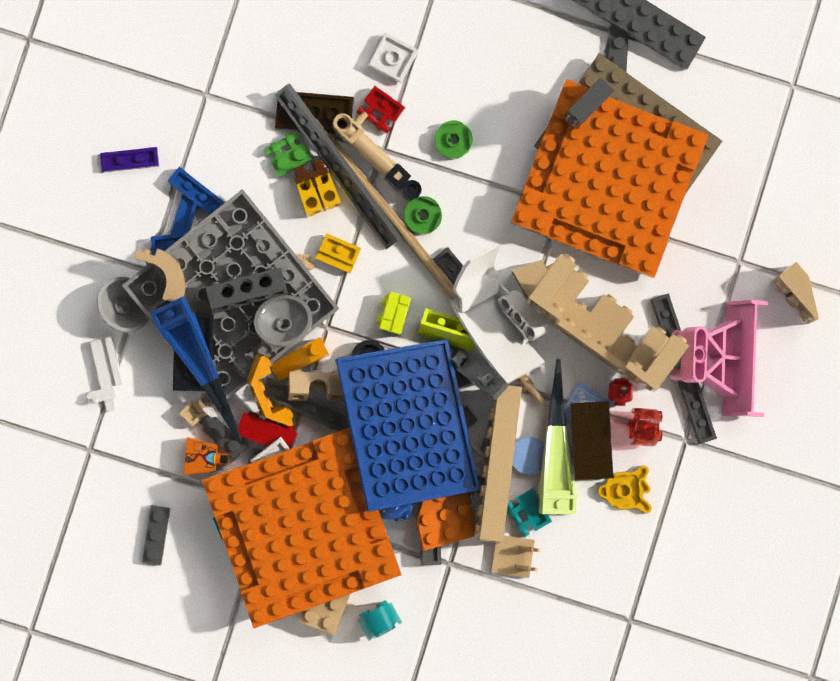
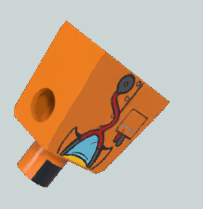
(202, 457)

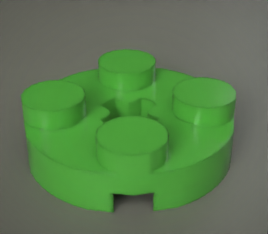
(460, 131)
(413, 220)

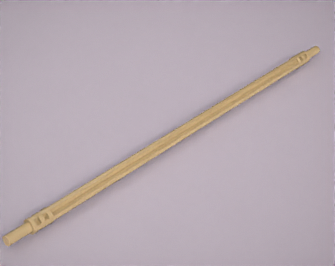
(418, 249)

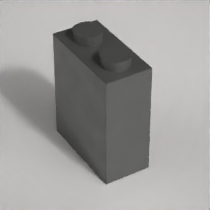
(588, 103)

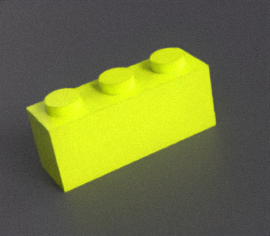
(442, 326)

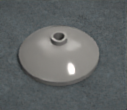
(113, 296)
(283, 312)

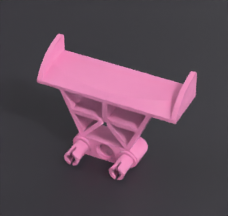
(732, 357)

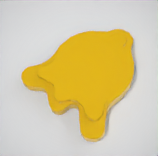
(627, 490)

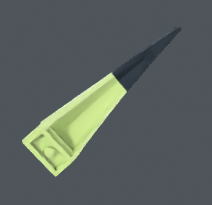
(556, 478)

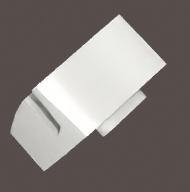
(496, 318)

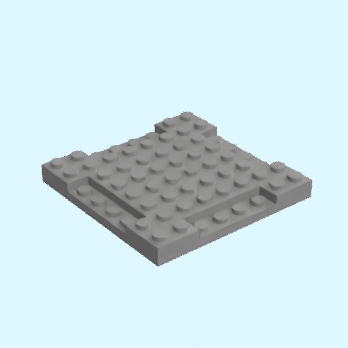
(225, 246)

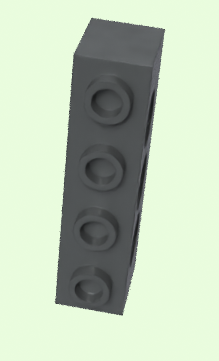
(256, 294)

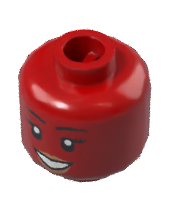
(620, 391)

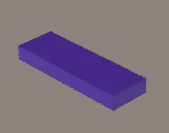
(129, 159)

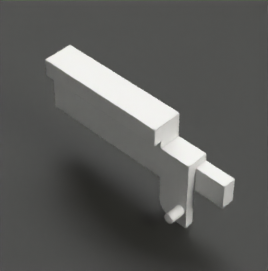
(108, 373)

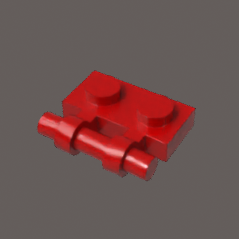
(385, 105)

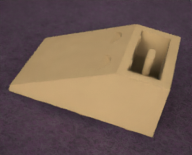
(797, 288)

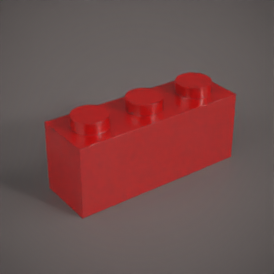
(265, 431)

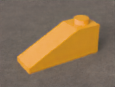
(300, 359)

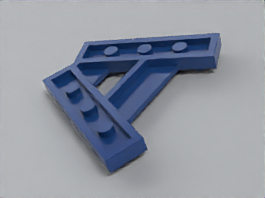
(193, 195)

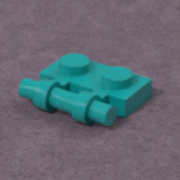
(530, 505)

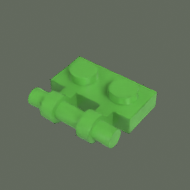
(293, 158)

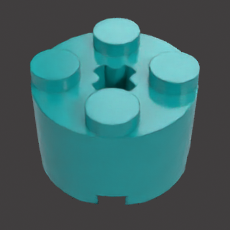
(379, 620)

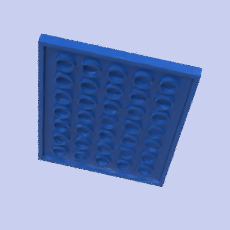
(407, 425)

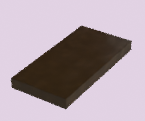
(322, 106)
(591, 440)

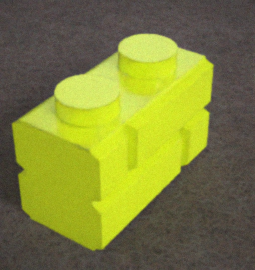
(394, 313)

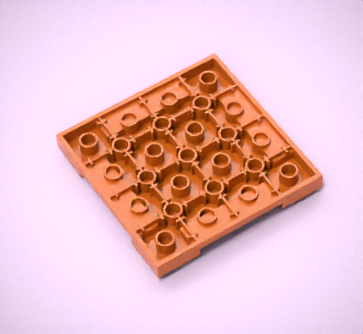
(610, 181)
(300, 529)

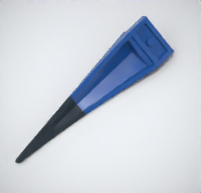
(184, 335)

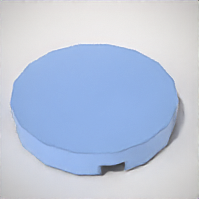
(528, 455)

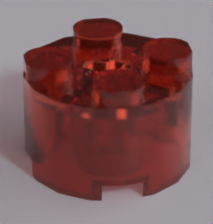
(645, 427)

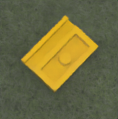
(338, 253)

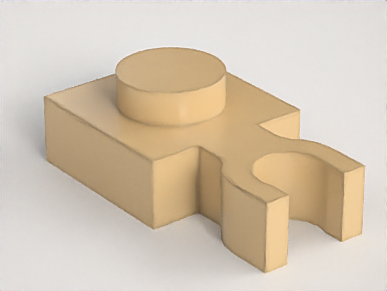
(194, 412)

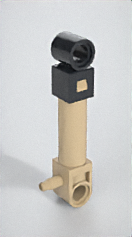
(393, 173)

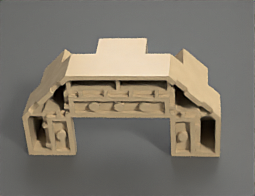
(603, 327)

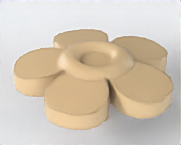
(306, 261)

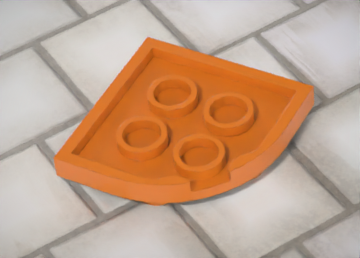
(445, 521)

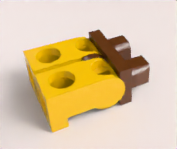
(316, 182)

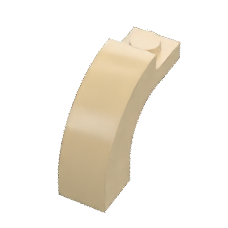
(174, 275)

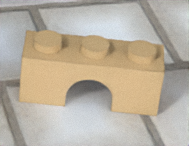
(300, 383)

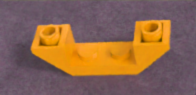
(259, 369)

